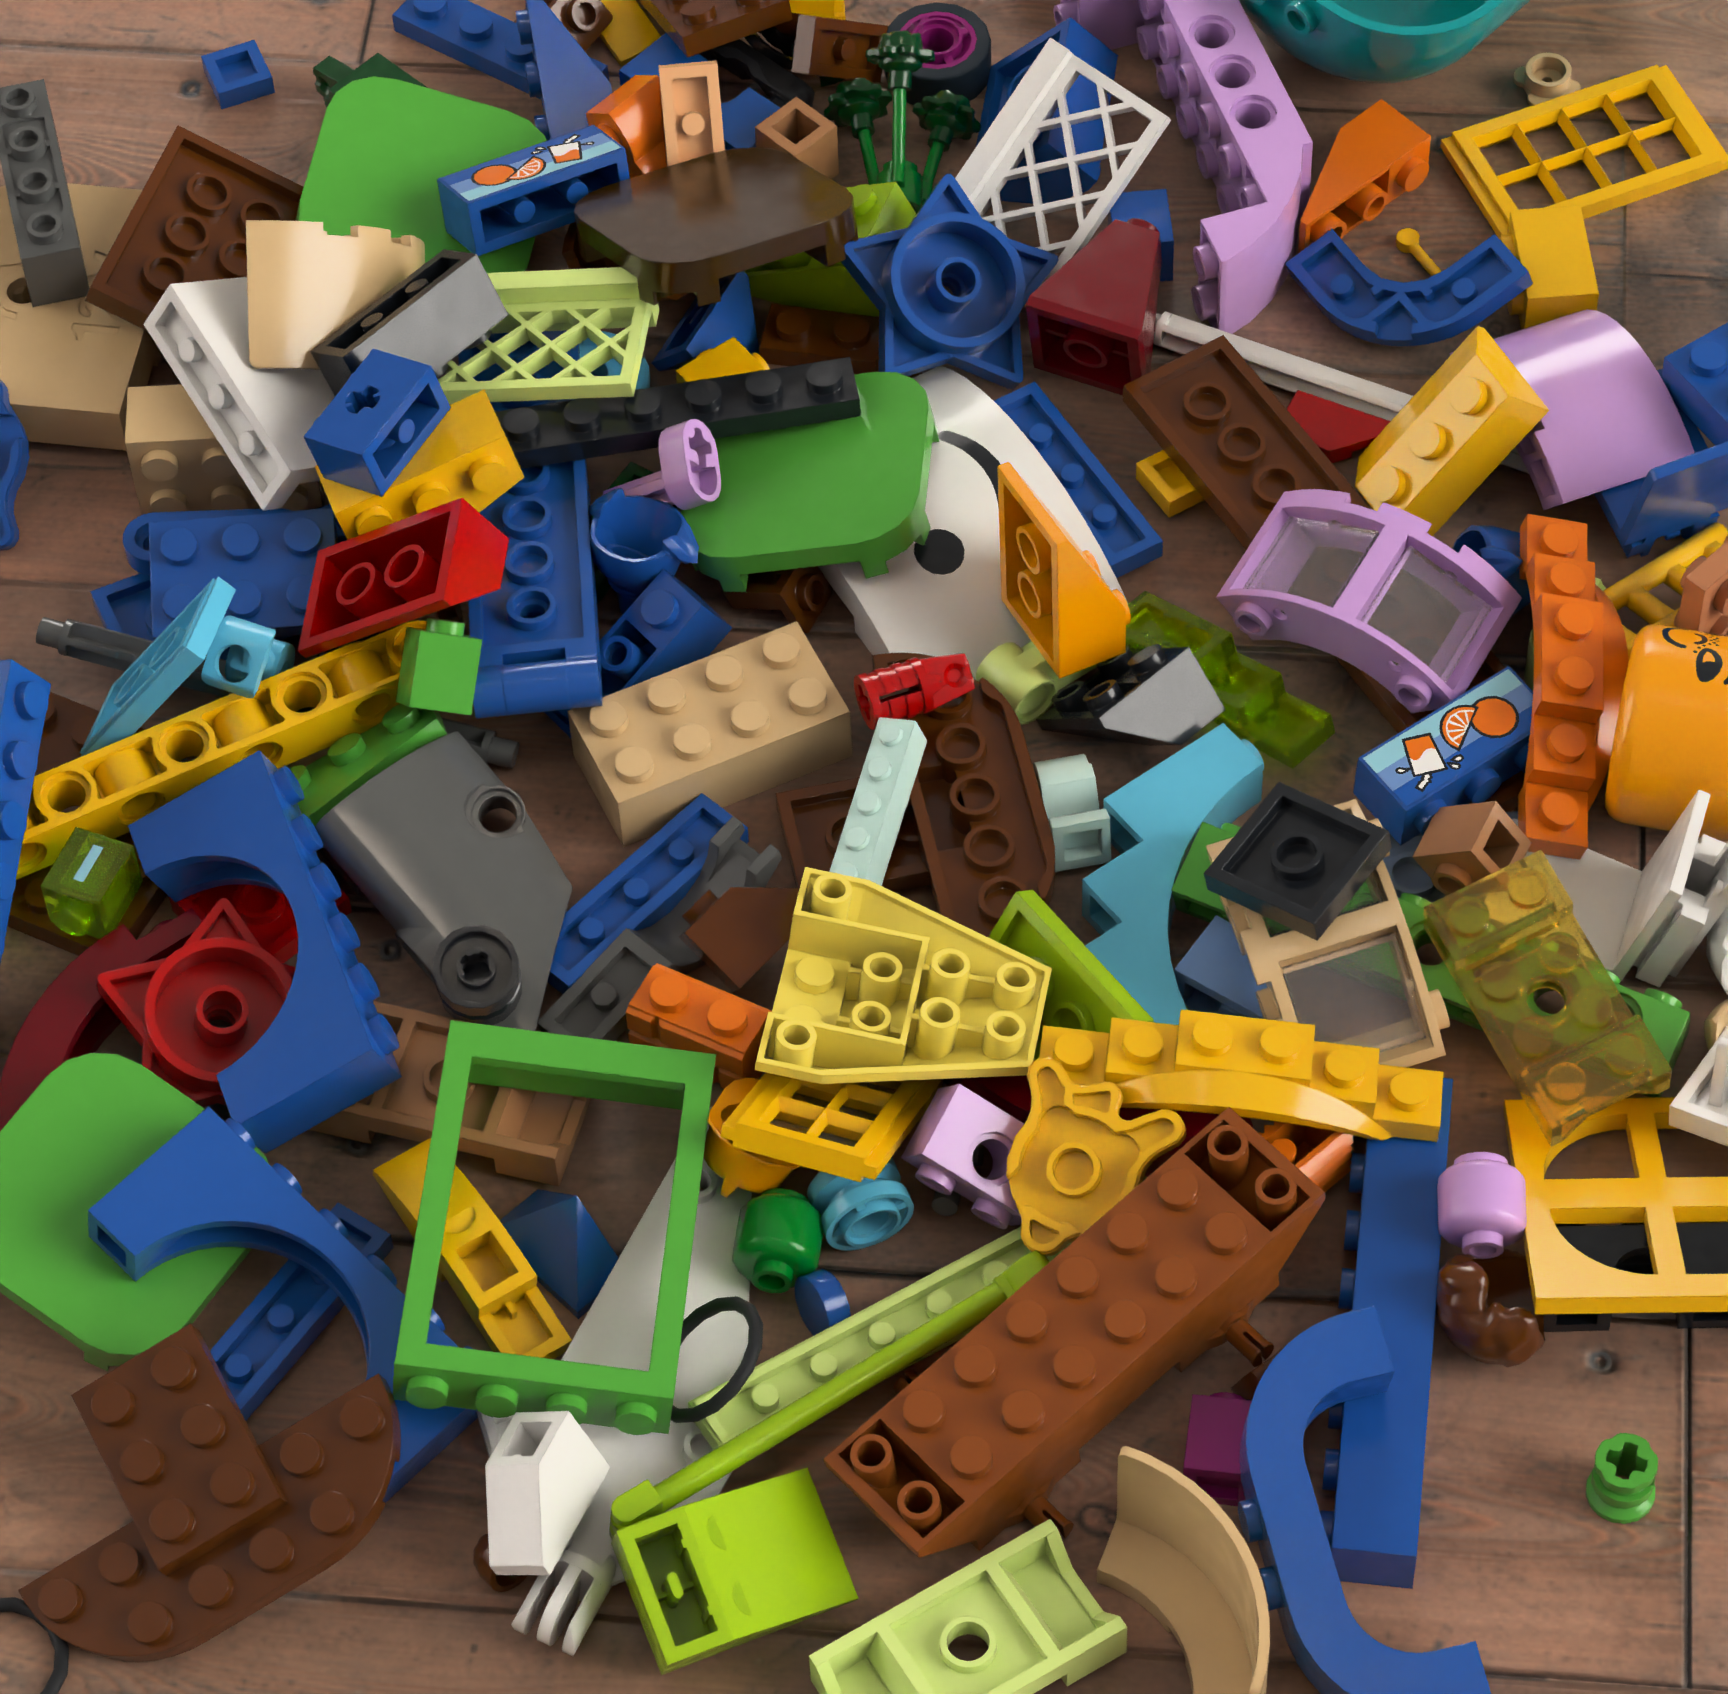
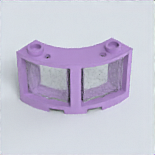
(1371, 594)

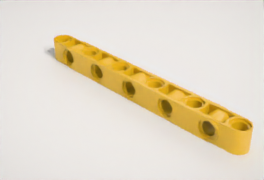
(143, 772)

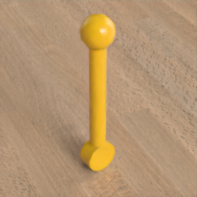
(1408, 242)

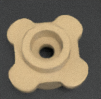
(1545, 78)

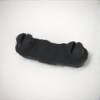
(773, 79)

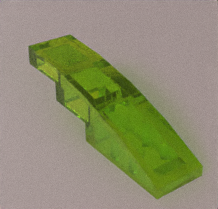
(1249, 691)

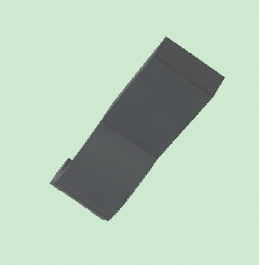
(601, 996)

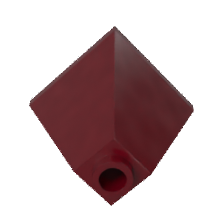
(1100, 309)

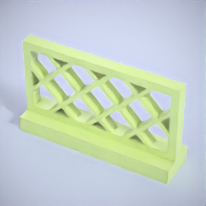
(559, 301)

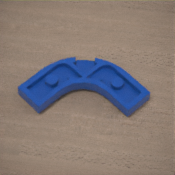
(1407, 311)

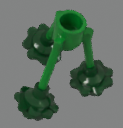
(862, 102)

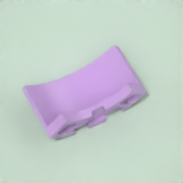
(1605, 406)

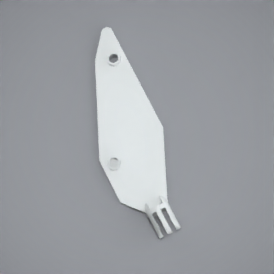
(620, 1335)

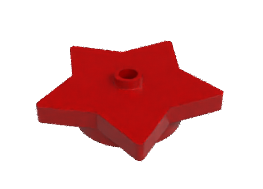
(175, 999)

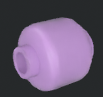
(1481, 1204)

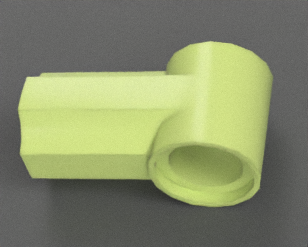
(1024, 678)

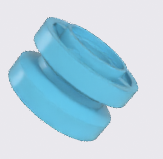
(862, 1211)

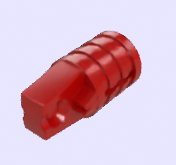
(928, 681)

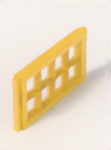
(1680, 117)

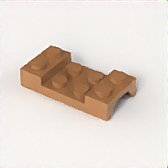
(519, 1128)

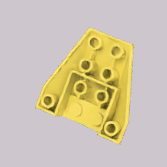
(896, 992)

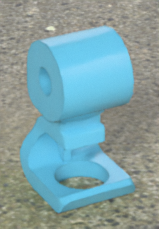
(251, 656)

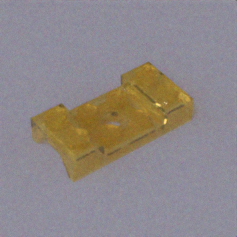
(1519, 937)

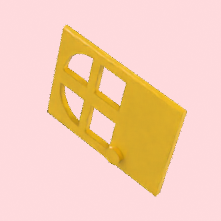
(1572, 1282)

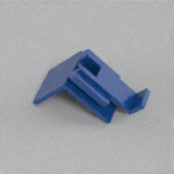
(1671, 498)

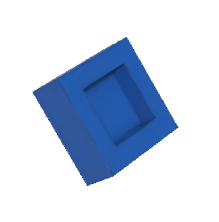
(238, 74)

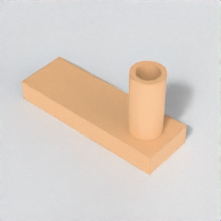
(691, 110)

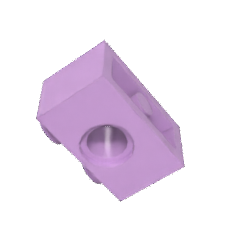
(945, 1147)

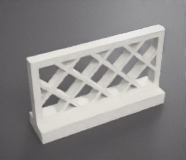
(1019, 125)

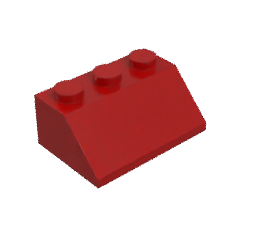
(401, 574)

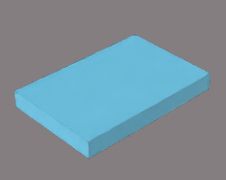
(161, 667)

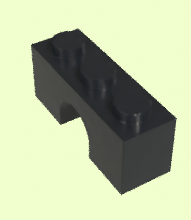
(1626, 1248)

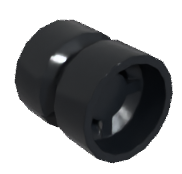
(477, 975)

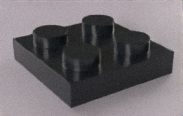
(1298, 860)

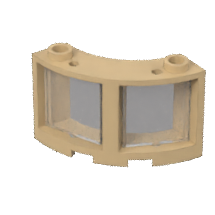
(1355, 981)

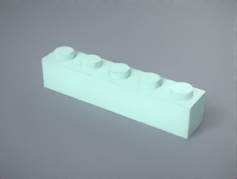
(880, 800)

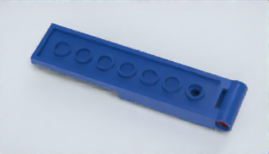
(544, 619)

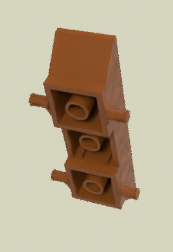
(1129, 1299)

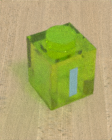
(91, 884)

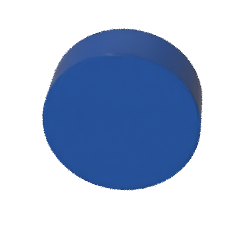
(821, 1300)

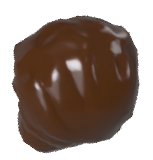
(1489, 1308)

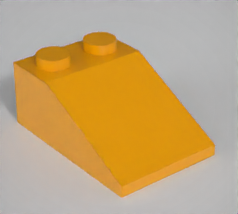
(1055, 585)

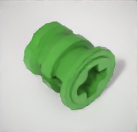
(1619, 1498)

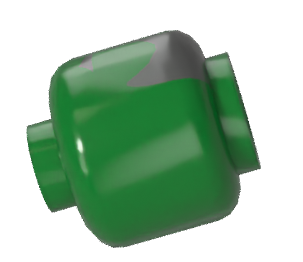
(777, 1240)

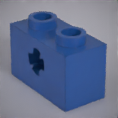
(377, 422)

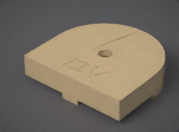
(68, 358)

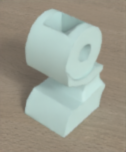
(1073, 812)

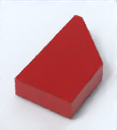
(1333, 426)

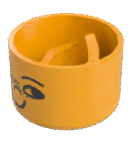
(1672, 731)

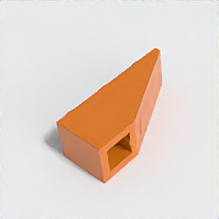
(1366, 169)

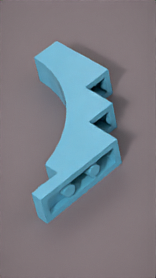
(1153, 831)

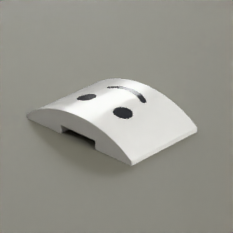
(949, 590)

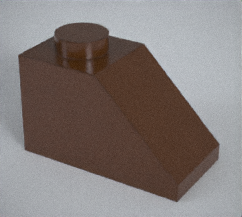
(739, 929)

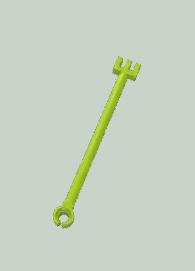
(649, 1501)

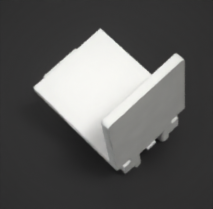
(1655, 913)

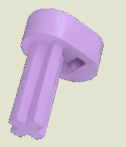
(688, 468)

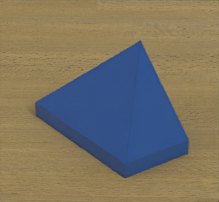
(712, 325)
(562, 1247)

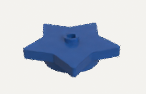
(973, 258)

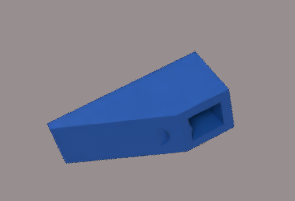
(561, 72)
(655, 635)

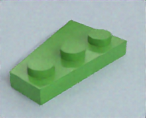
(362, 756)

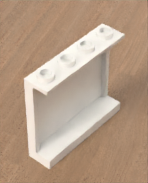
(250, 410)

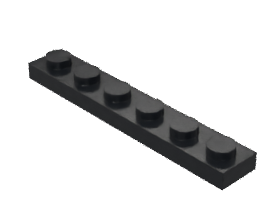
(724, 404)

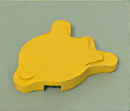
(1079, 1155)

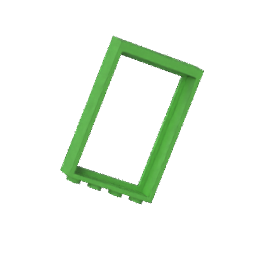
(513, 1383)

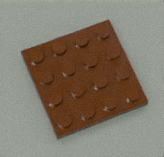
(188, 225)

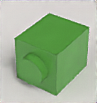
(439, 667)

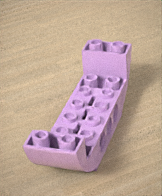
(1242, 135)

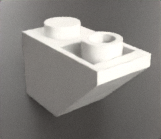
(538, 1490)

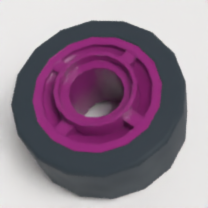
(959, 47)

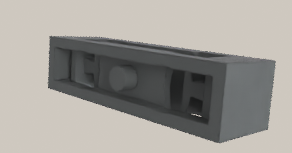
(39, 196)

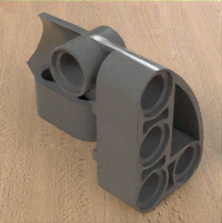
(432, 867)

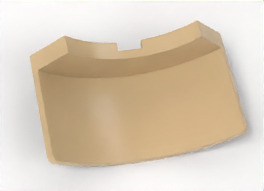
(315, 283)
(1191, 1572)

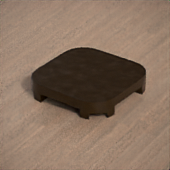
(715, 219)

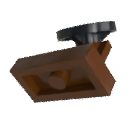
(822, 46)

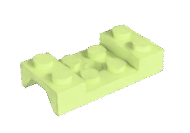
(1016, 1599)

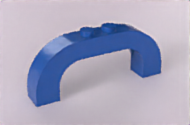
(1315, 1371)

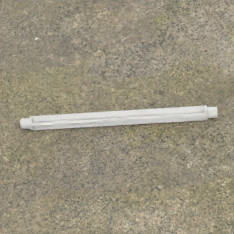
(1294, 372)

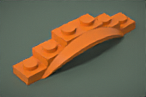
(1575, 686)

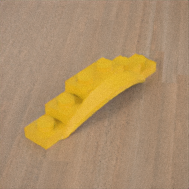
(1256, 1070)

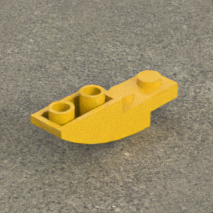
(479, 1261)

